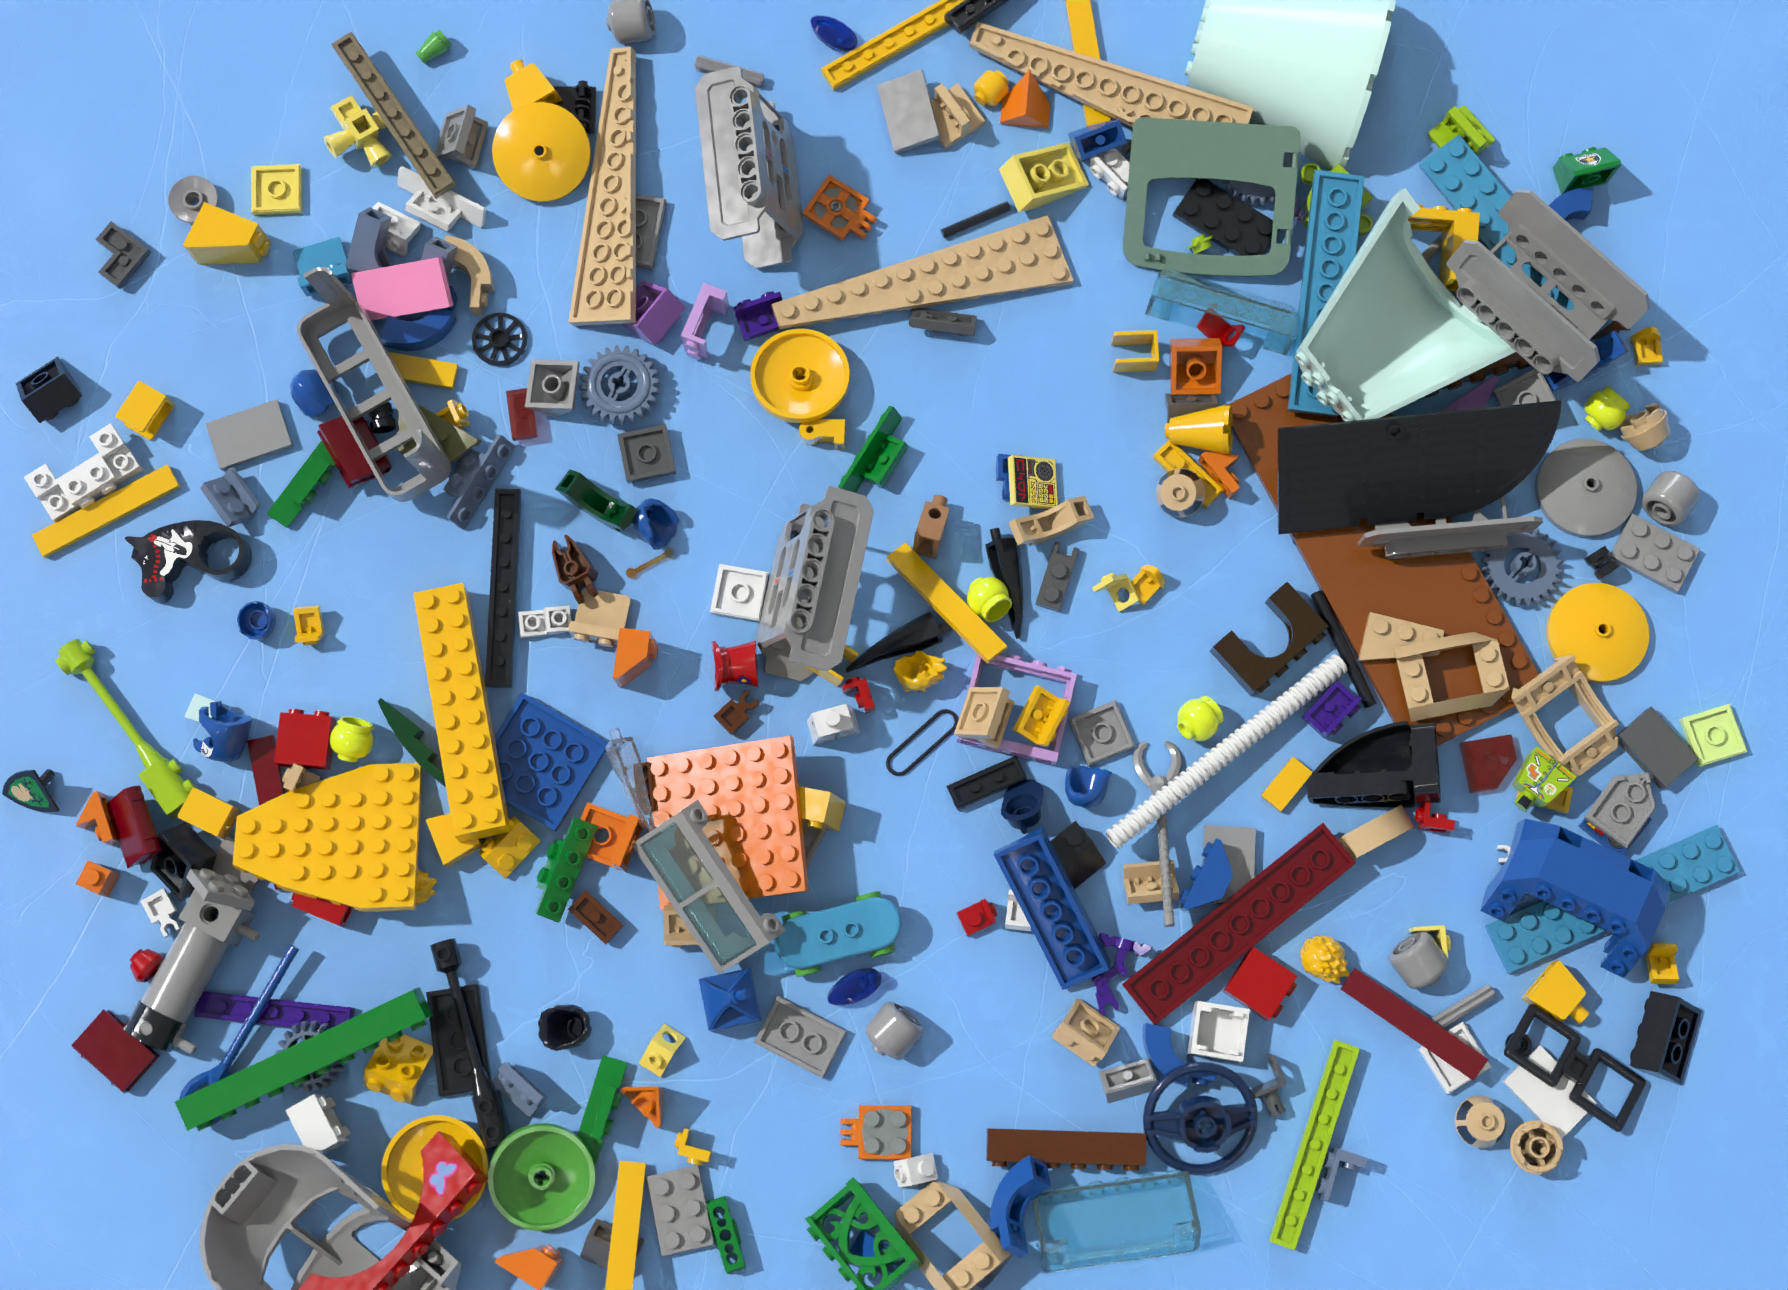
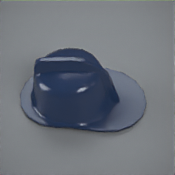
(1023, 805)

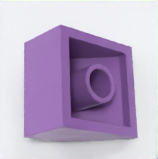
(654, 312)

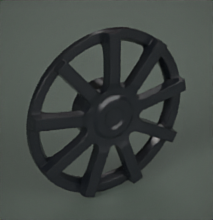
(499, 339)

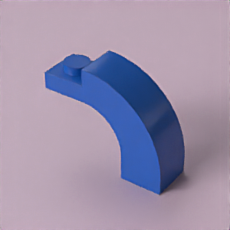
(420, 333)
(1011, 1200)

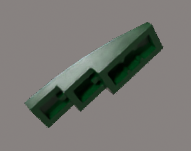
(409, 736)

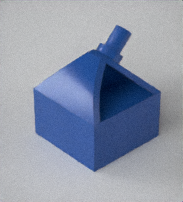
(730, 1000)

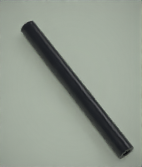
(1343, 649)

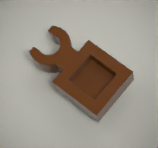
(733, 714)

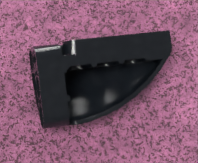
(1380, 769)

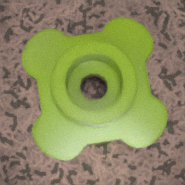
(1200, 243)

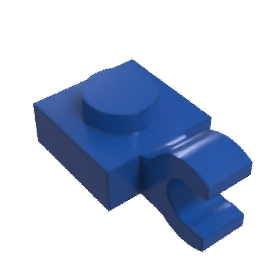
(1002, 474)

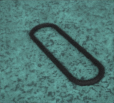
(928, 750)

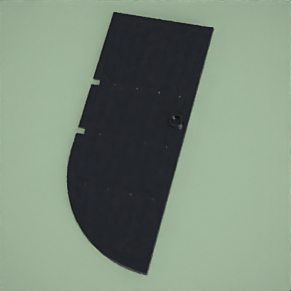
(1407, 465)

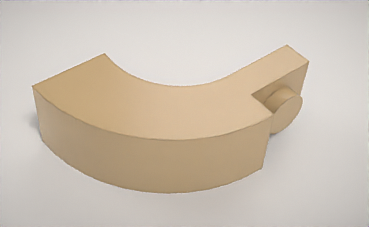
(473, 263)
(1051, 523)
(1376, 832)

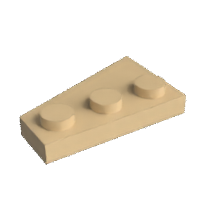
(1385, 633)

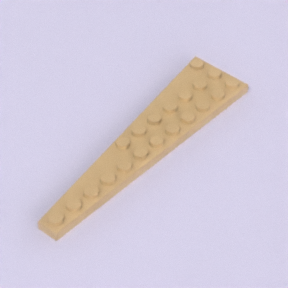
(1104, 85)

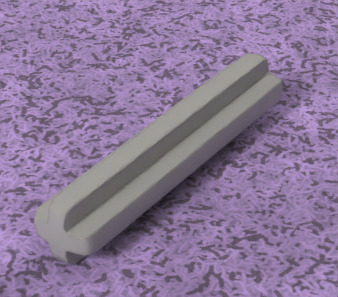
(710, 65)
(1464, 1006)

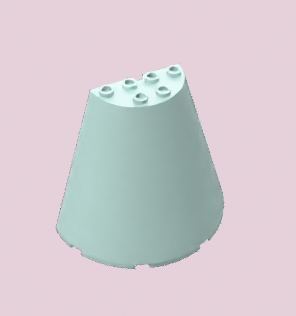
(1295, 65)
(1392, 328)

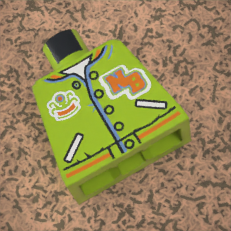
(1540, 779)

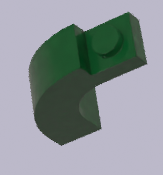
(596, 502)

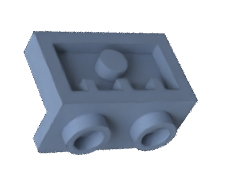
(231, 498)
(518, 1089)

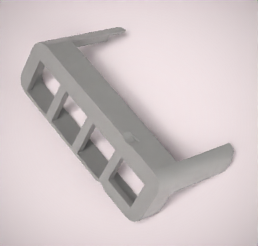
(341, 308)

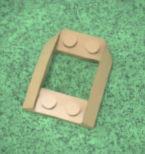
(1416, 683)
(1548, 685)
(974, 1265)

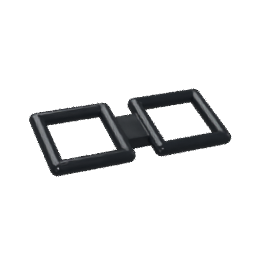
(1575, 1067)

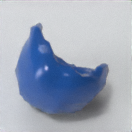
(310, 393)
(655, 522)
(1086, 785)

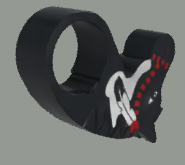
(172, 547)

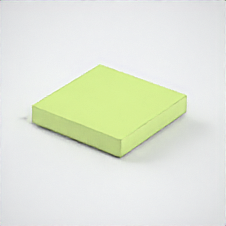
(1713, 735)

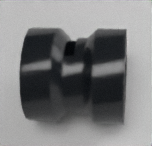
(382, 419)
(1599, 557)

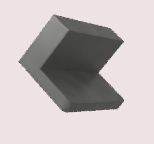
(1185, 404)
(597, 1244)

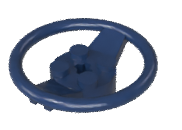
(1184, 1123)

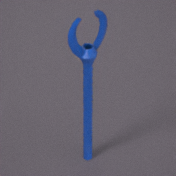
(222, 1070)

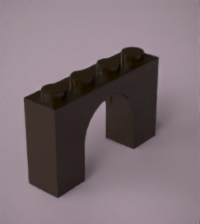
(1302, 627)

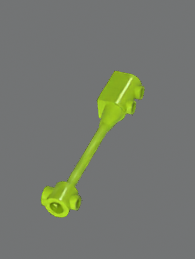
(160, 774)

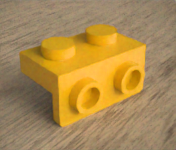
(1041, 717)
(509, 849)

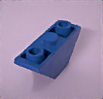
(1209, 879)

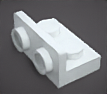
(1113, 170)
(400, 231)

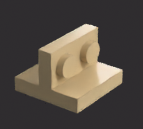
(954, 114)
(985, 715)
(1086, 1032)

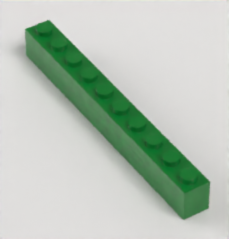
(304, 1058)

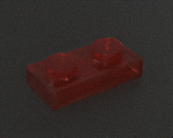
(521, 419)

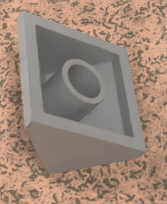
(552, 386)

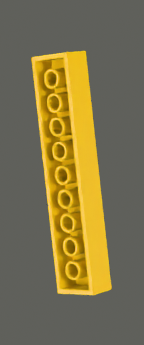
(461, 713)

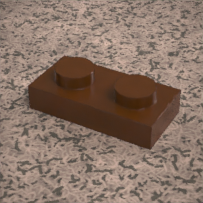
(595, 917)

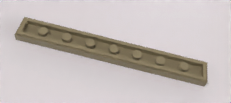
(393, 115)

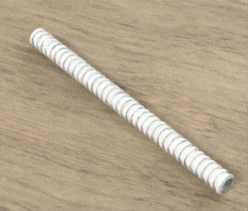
(1225, 751)

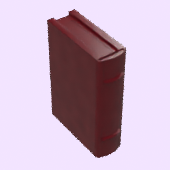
(346, 452)
(133, 826)
(114, 1051)

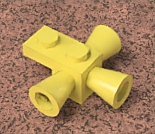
(358, 130)

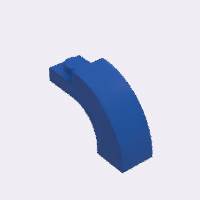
(1574, 204)
(1609, 349)
(1160, 1053)

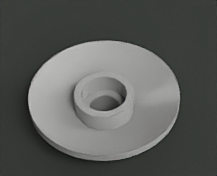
(188, 190)

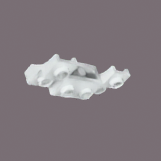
(87, 481)

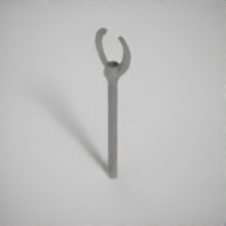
(1154, 784)

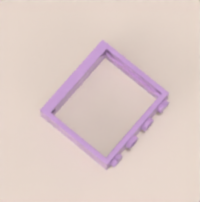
(1036, 669)

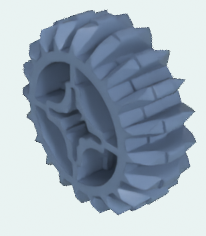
(307, 1031)

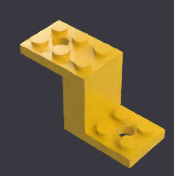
(1455, 229)

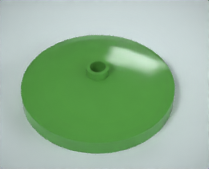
(538, 1200)

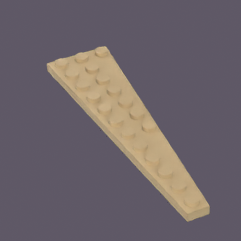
(607, 252)
(985, 266)

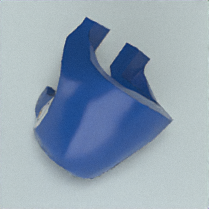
(227, 738)

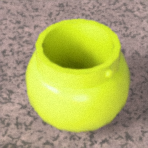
(1605, 409)
(989, 598)
(1199, 719)
(352, 738)

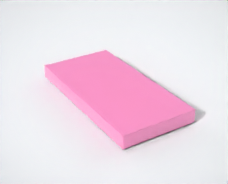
(403, 288)

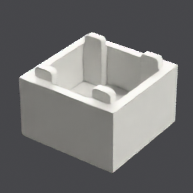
(1218, 1031)
(318, 1124)

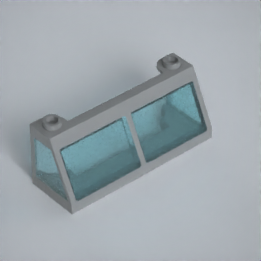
(704, 889)

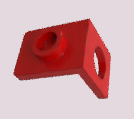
(1216, 327)

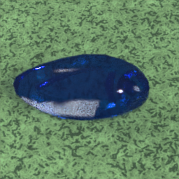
(834, 33)
(854, 987)

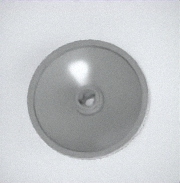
(1569, 501)

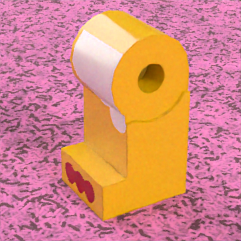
(824, 431)

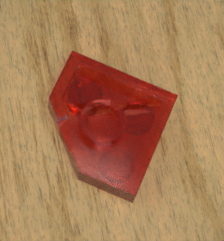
(1487, 761)

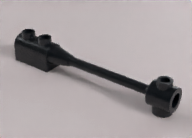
(485, 1099)

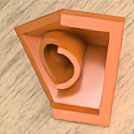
(1025, 104)
(648, 1101)

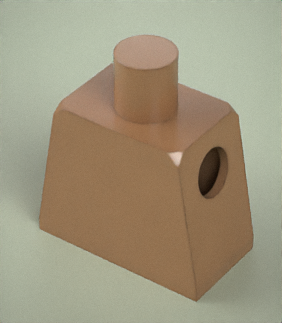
(931, 527)

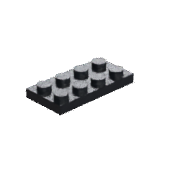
(1226, 218)

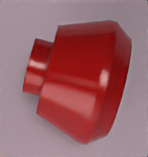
(145, 964)

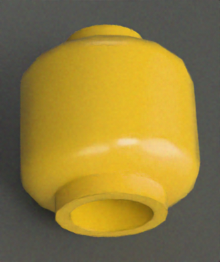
(991, 88)

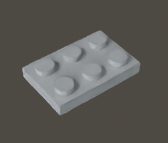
(1654, 553)
(680, 1210)

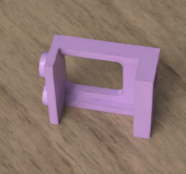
(708, 300)

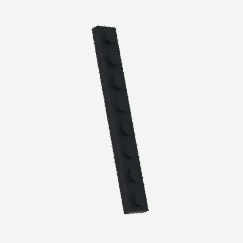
(503, 588)

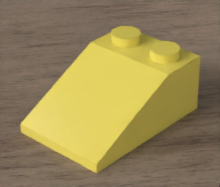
(1042, 176)

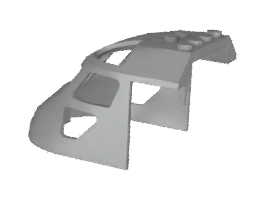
(265, 1199)

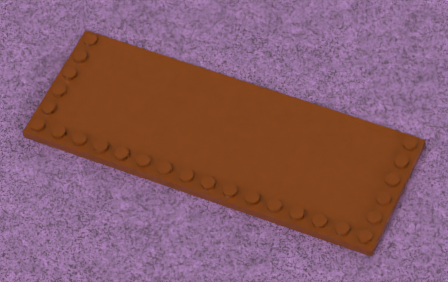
(1356, 580)

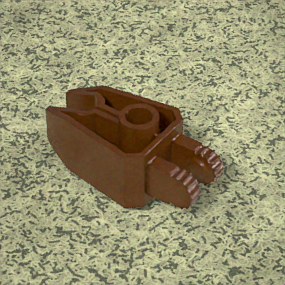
(574, 569)

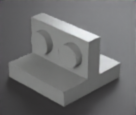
(461, 137)

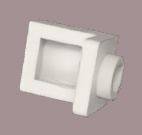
(1015, 917)
(915, 1170)

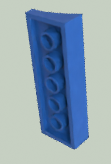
(1053, 908)

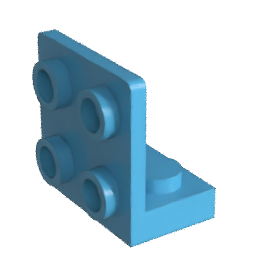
(326, 254)

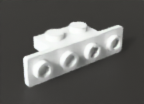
(441, 211)

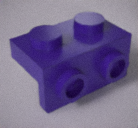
(756, 316)
(1331, 709)

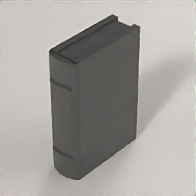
(1656, 748)

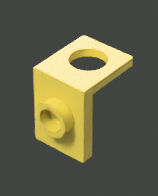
(1113, 584)
(1440, 936)
(660, 1051)

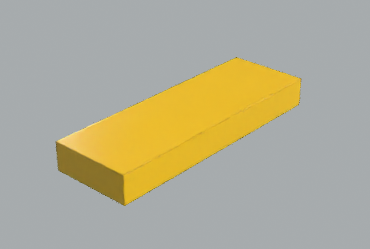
(426, 370)
(1172, 456)

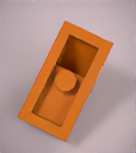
(1216, 466)
(97, 813)

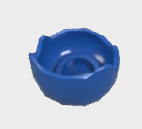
(256, 620)

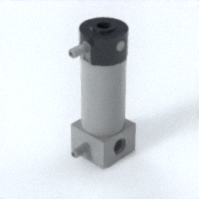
(186, 971)

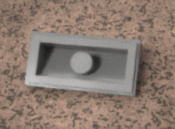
(1128, 1080)

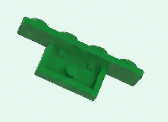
(878, 455)
(303, 486)
(563, 868)
(600, 1106)

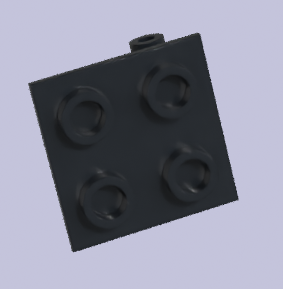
(579, 101)

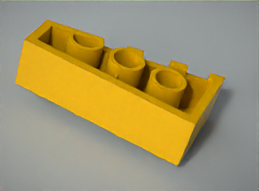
(821, 809)

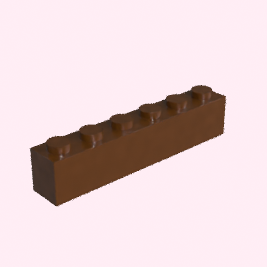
(1067, 1147)

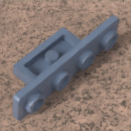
(474, 478)

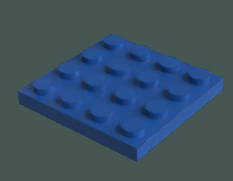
(544, 760)

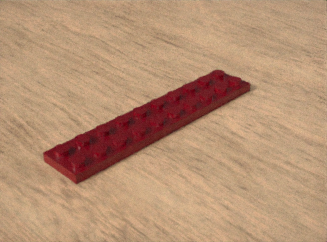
(1238, 923)

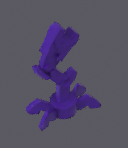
(1104, 993)

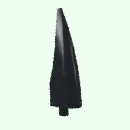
(1006, 566)
(909, 638)

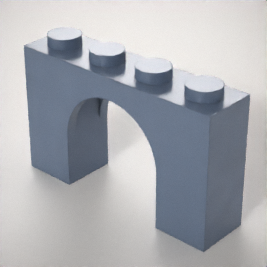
(369, 239)

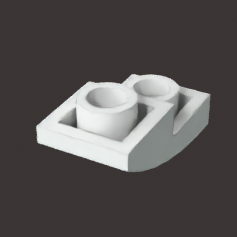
(544, 622)

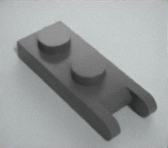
(943, 321)
(1056, 579)

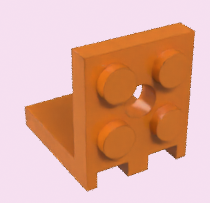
(622, 833)

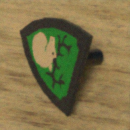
(30, 791)

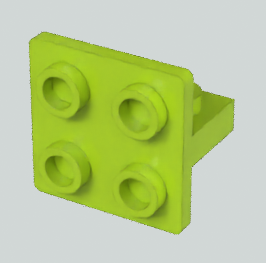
(1466, 125)

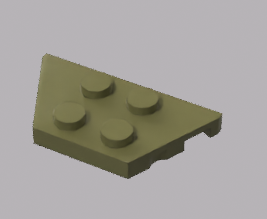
(451, 437)

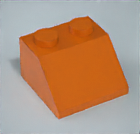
(1195, 366)
(633, 655)
(533, 1265)

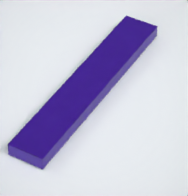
(276, 1012)

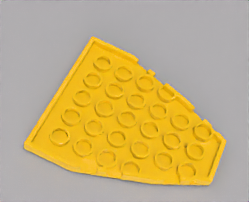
(340, 838)

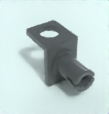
(1269, 1089)

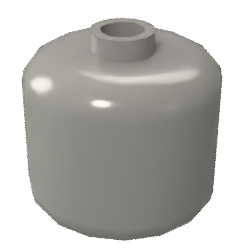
(631, 21)
(1670, 498)
(1418, 960)
(894, 1031)

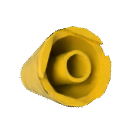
(1203, 430)

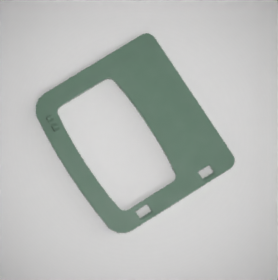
(1213, 152)

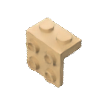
(600, 618)

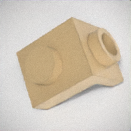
(298, 777)

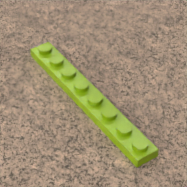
(1314, 1145)

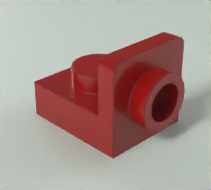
(864, 697)
(1436, 823)
(977, 917)

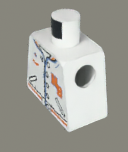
(832, 724)

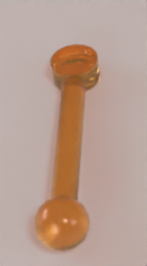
(631, 573)

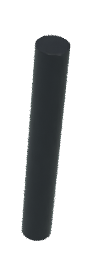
(975, 219)

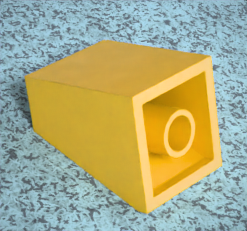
(225, 238)

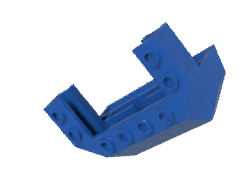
(1584, 882)

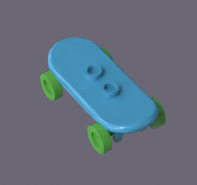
(838, 933)

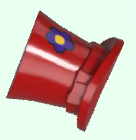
(735, 664)

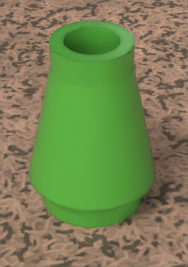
(434, 46)

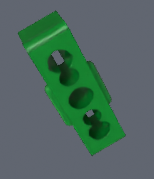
(735, 1236)

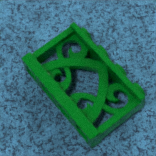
(862, 1204)

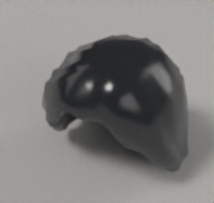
(564, 1027)

